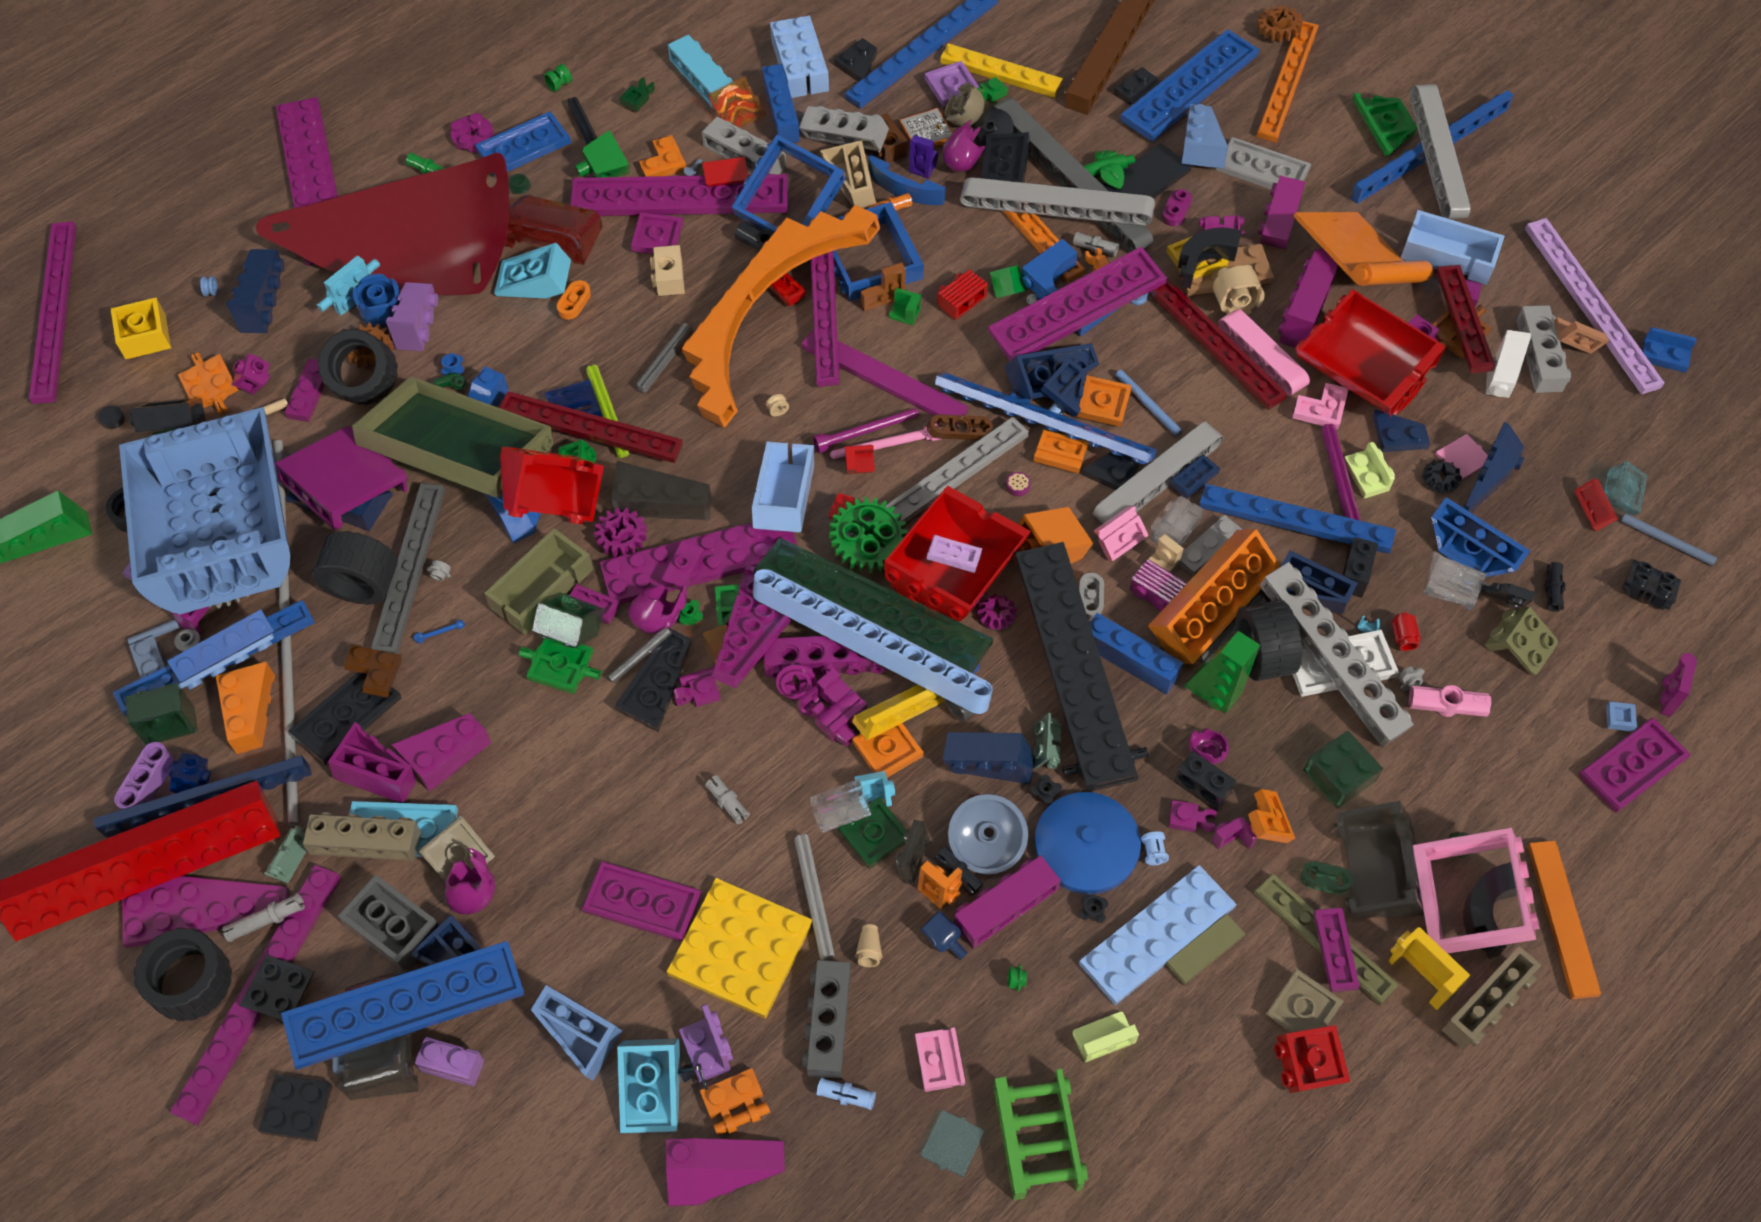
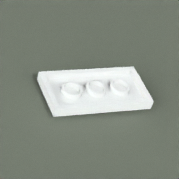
(1313, 680)

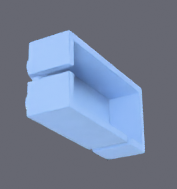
(800, 54)
(1453, 243)
(783, 487)

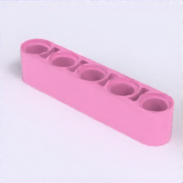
(1264, 351)

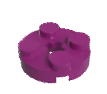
(471, 124)

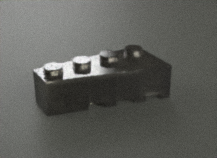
(659, 494)

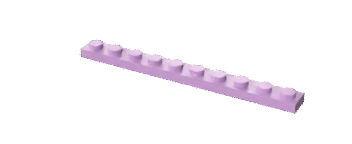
(1594, 306)

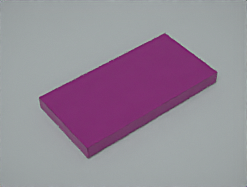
(1634, 765)
(642, 901)

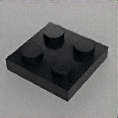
(295, 1108)

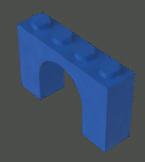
(1049, 266)

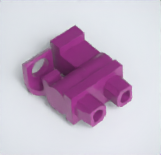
(843, 707)

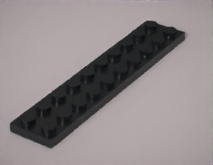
(1075, 665)

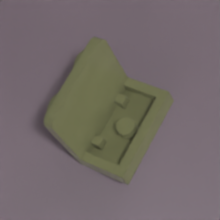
(1525, 637)

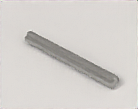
(814, 897)

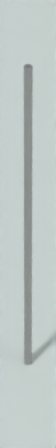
(287, 674)

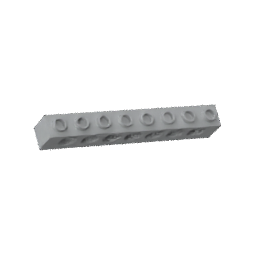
(1336, 667)

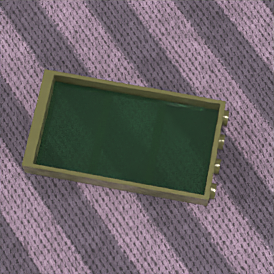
(448, 434)

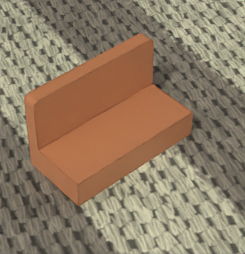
(1580, 335)

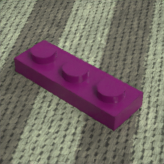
(306, 393)
(1336, 950)

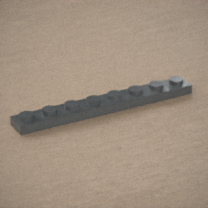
(409, 568)

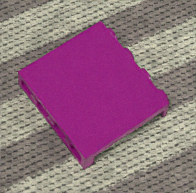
(338, 475)

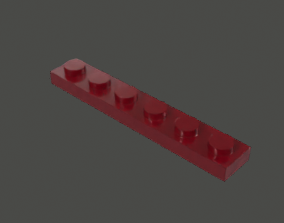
(1465, 319)

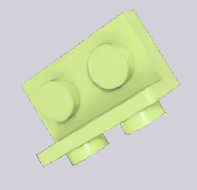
(1370, 471)

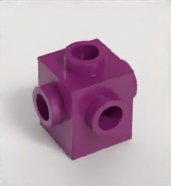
(250, 373)

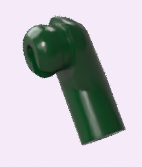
(451, 380)

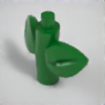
(1110, 167)

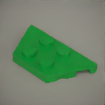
(1387, 121)

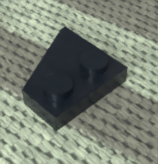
(857, 59)

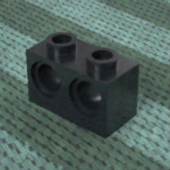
(1360, 563)
(1204, 781)

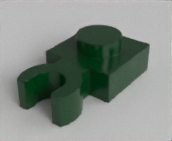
(637, 96)

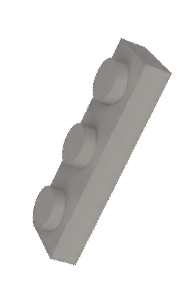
(1204, 547)

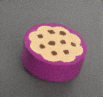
(1018, 484)

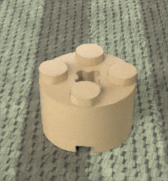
(1238, 289)

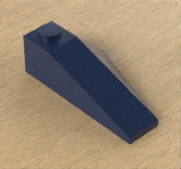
(1031, 371)

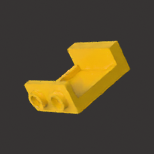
(1432, 963)

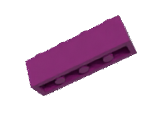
(1006, 901)

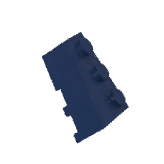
(1331, 588)
(990, 755)
(447, 942)

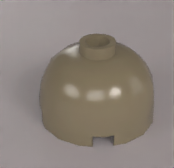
(965, 106)

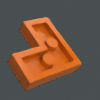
(668, 159)
(1270, 819)

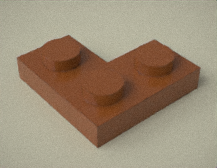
(891, 278)

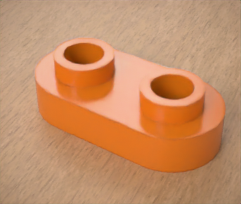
(571, 302)

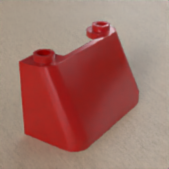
(549, 484)

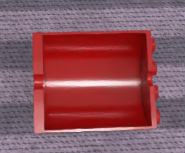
(1371, 352)
(943, 586)

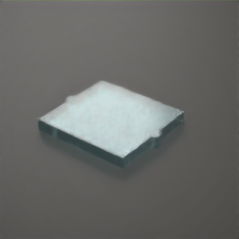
(952, 1143)

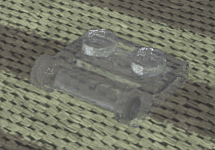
(1456, 577)

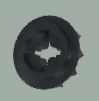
(1434, 481)

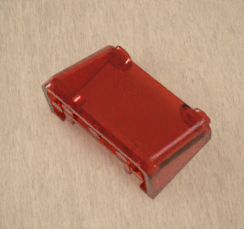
(554, 222)

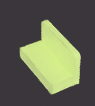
(1105, 1036)

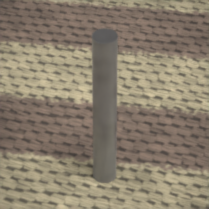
(639, 654)

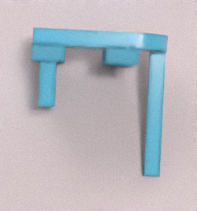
(1364, 626)

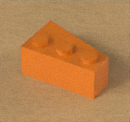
(244, 705)

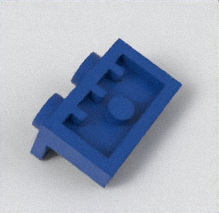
(1668, 349)

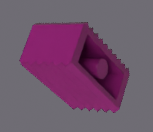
(1156, 585)

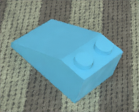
(534, 273)
(649, 1085)

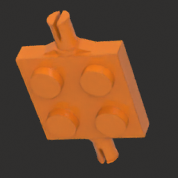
(209, 381)

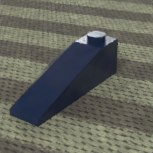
(1498, 466)
(361, 516)

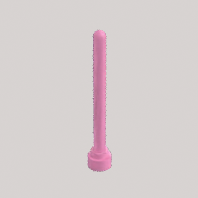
(890, 441)

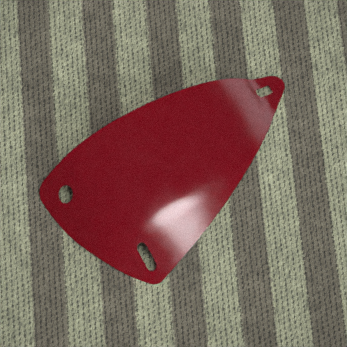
(414, 227)

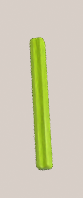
(603, 400)

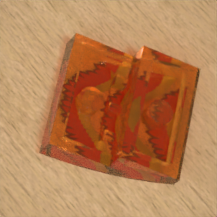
(737, 103)

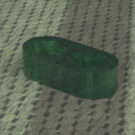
(1326, 877)

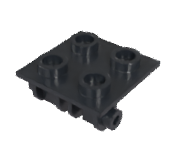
(1649, 579)
(276, 987)

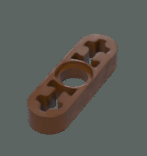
(951, 432)

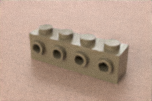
(362, 837)
(1491, 997)

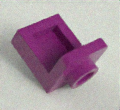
(1227, 832)

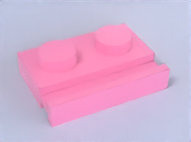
(1121, 533)
(939, 1059)

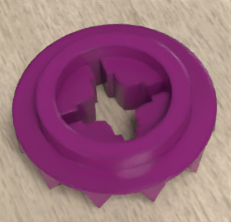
(988, 616)
(788, 687)

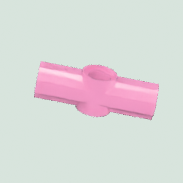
(1463, 701)

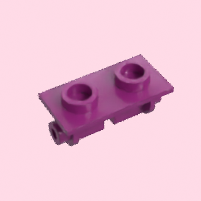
(1209, 222)

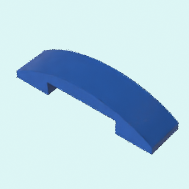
(927, 194)

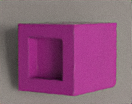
(190, 619)

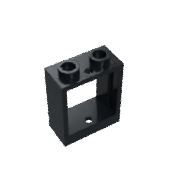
(167, 414)

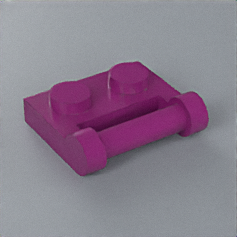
(1677, 684)

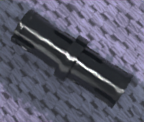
(1555, 586)
(951, 863)

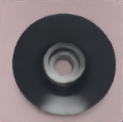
(1002, 125)

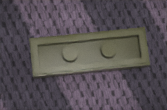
(1205, 949)

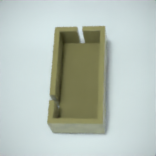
(541, 573)

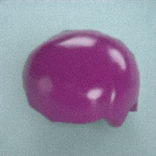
(1209, 745)

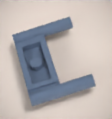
(146, 648)

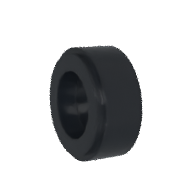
(111, 417)

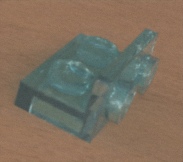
(1626, 487)

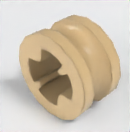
(777, 405)

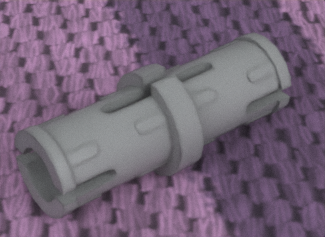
(1092, 243)
(727, 799)

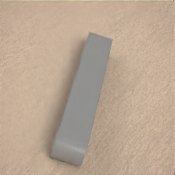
(1439, 151)
(1157, 475)

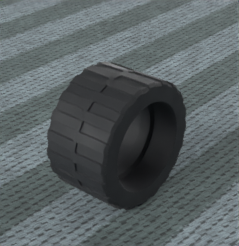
(335, 352)
(355, 568)
(1277, 633)
(165, 951)

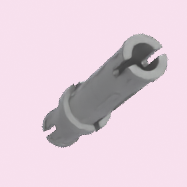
(273, 913)

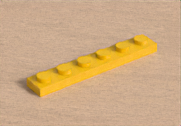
(1003, 70)

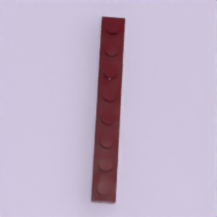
(1219, 345)
(594, 427)

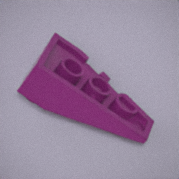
(713, 1167)

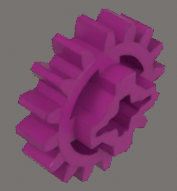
(620, 532)

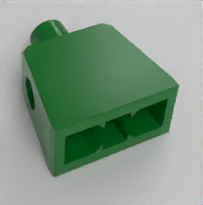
(603, 158)

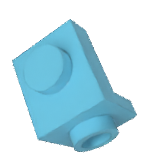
(877, 786)

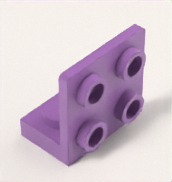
(706, 1045)

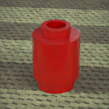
(1406, 631)

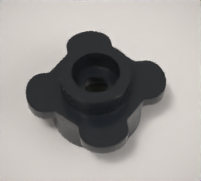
(1046, 796)
(1093, 901)

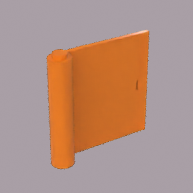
(1361, 249)

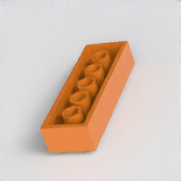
(1214, 596)

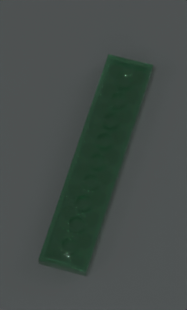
(879, 605)

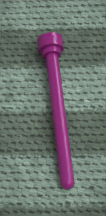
(823, 442)

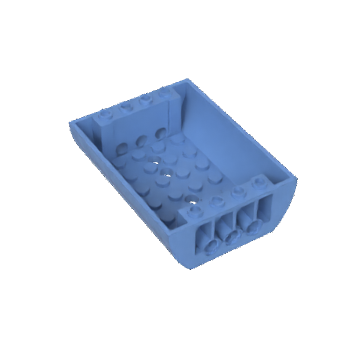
(177, 546)

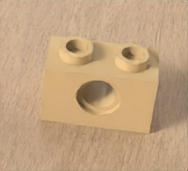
(668, 270)

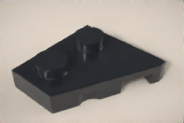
(1111, 470)
(1512, 594)

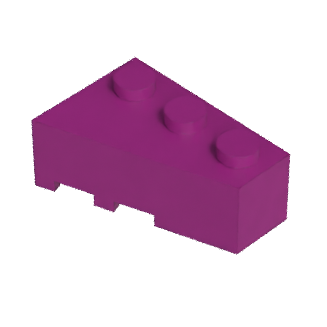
(1280, 212)
(371, 766)

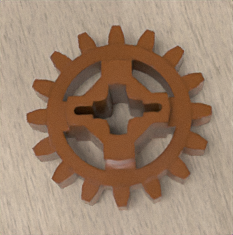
(1280, 23)
(365, 354)

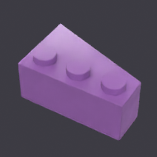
(413, 316)

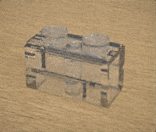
(1178, 522)
(840, 806)

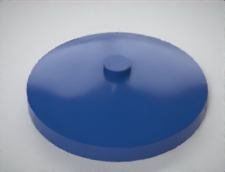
(1088, 842)

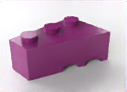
(443, 749)

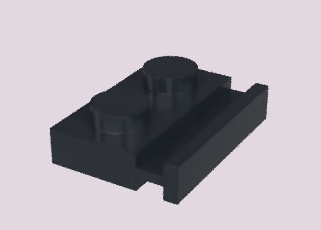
(1136, 86)

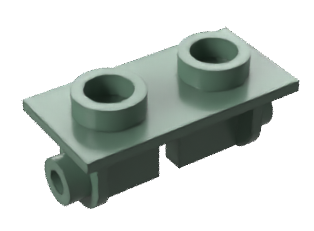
(1047, 731)
(288, 856)

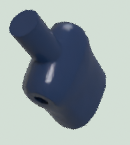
(943, 934)

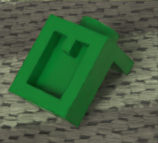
(578, 449)

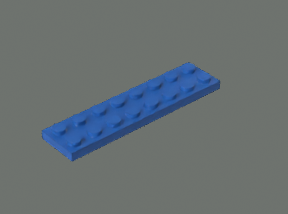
(1189, 85)
(401, 1004)

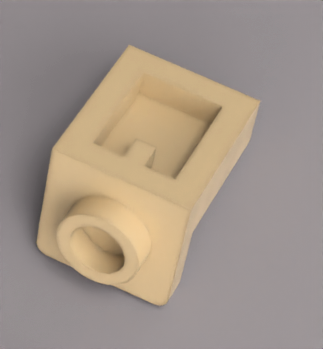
(1167, 553)

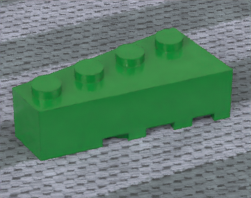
(42, 526)
(1225, 673)

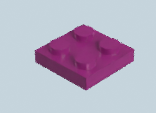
(656, 231)

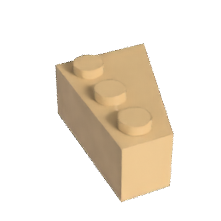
(853, 161)

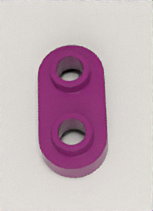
(1176, 207)

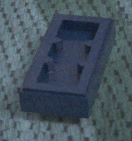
(1194, 476)

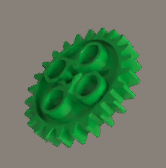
(866, 533)

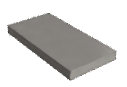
(1261, 164)

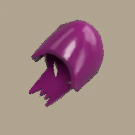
(960, 151)
(653, 612)
(469, 888)

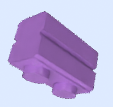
(449, 1061)

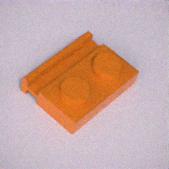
(1061, 451)

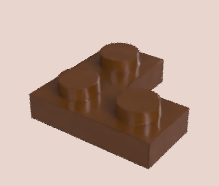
(378, 665)

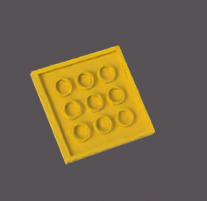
(740, 948)

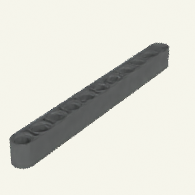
(1069, 171)

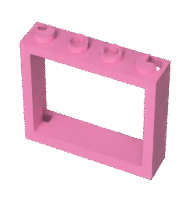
(1466, 845)

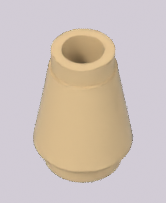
(869, 947)

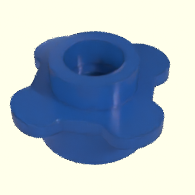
(452, 363)

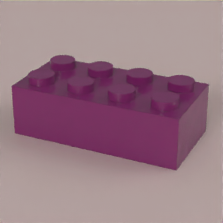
(1308, 298)

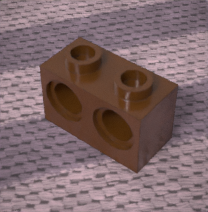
(895, 143)

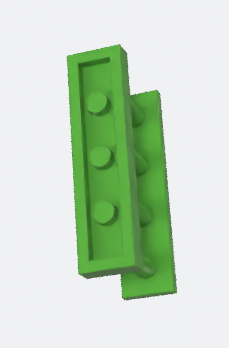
(1016, 1151)

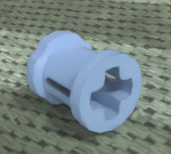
(1155, 848)

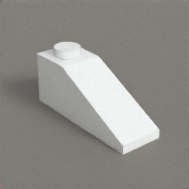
(1508, 363)

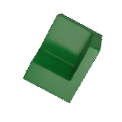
(1007, 281)
(905, 306)

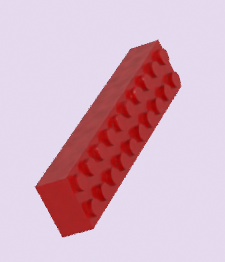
(136, 860)

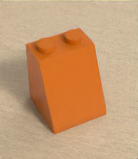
(1056, 527)

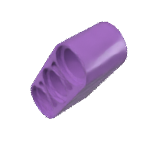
(143, 768)

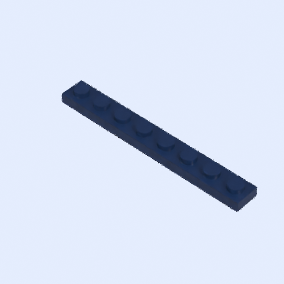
(268, 778)

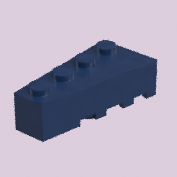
(256, 291)

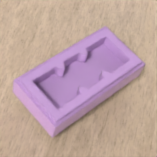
(954, 553)

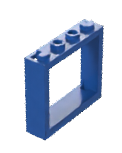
(764, 165)
(914, 270)

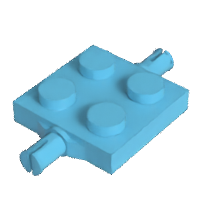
(342, 283)

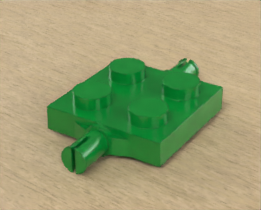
(560, 665)

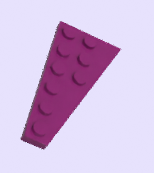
(749, 634)
(192, 904)

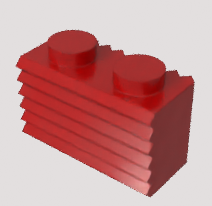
(961, 294)

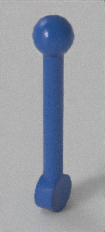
(419, 637)

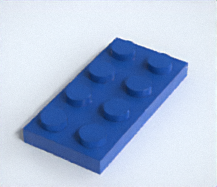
(526, 141)

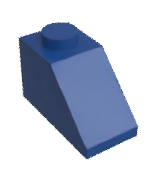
(489, 387)

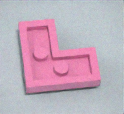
(1323, 411)

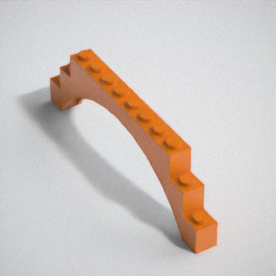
(786, 249)

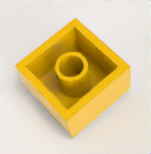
(140, 328)

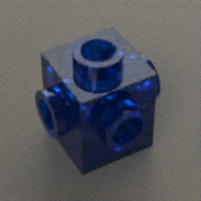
(188, 773)

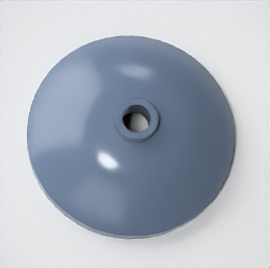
(982, 852)

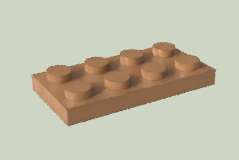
(1246, 255)

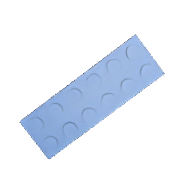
(1156, 934)

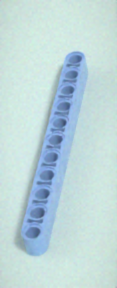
(873, 641)

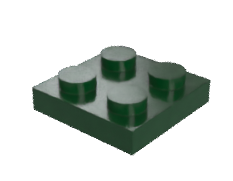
(874, 835)

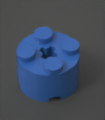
(376, 298)

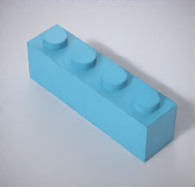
(697, 66)

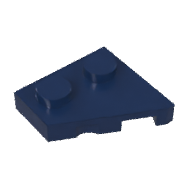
(1066, 387)
(1399, 433)

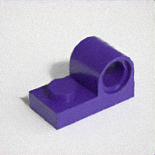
(922, 156)

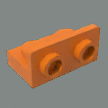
(937, 886)

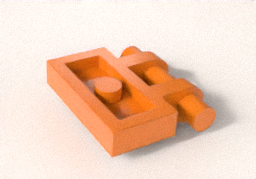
(731, 1094)

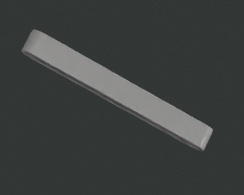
(1058, 201)

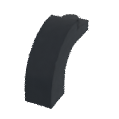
(1205, 245)
(1478, 907)

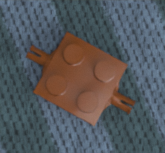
(1447, 333)

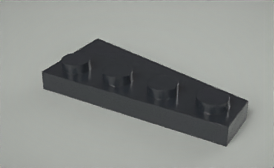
(653, 686)

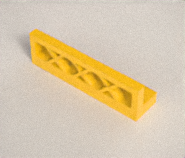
(895, 711)

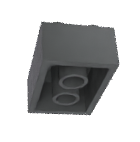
(388, 922)

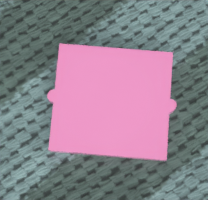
(1464, 455)

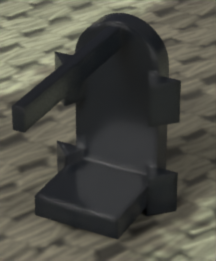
(687, 1070)

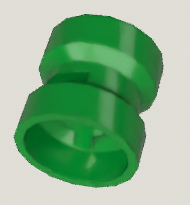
(558, 77)

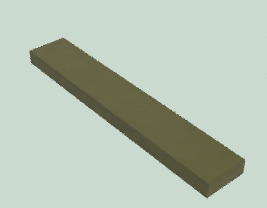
(1300, 917)

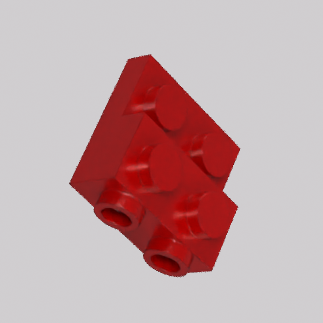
(1311, 1059)

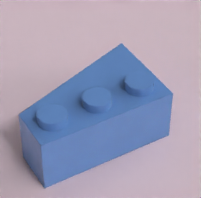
(1204, 139)
(578, 1031)

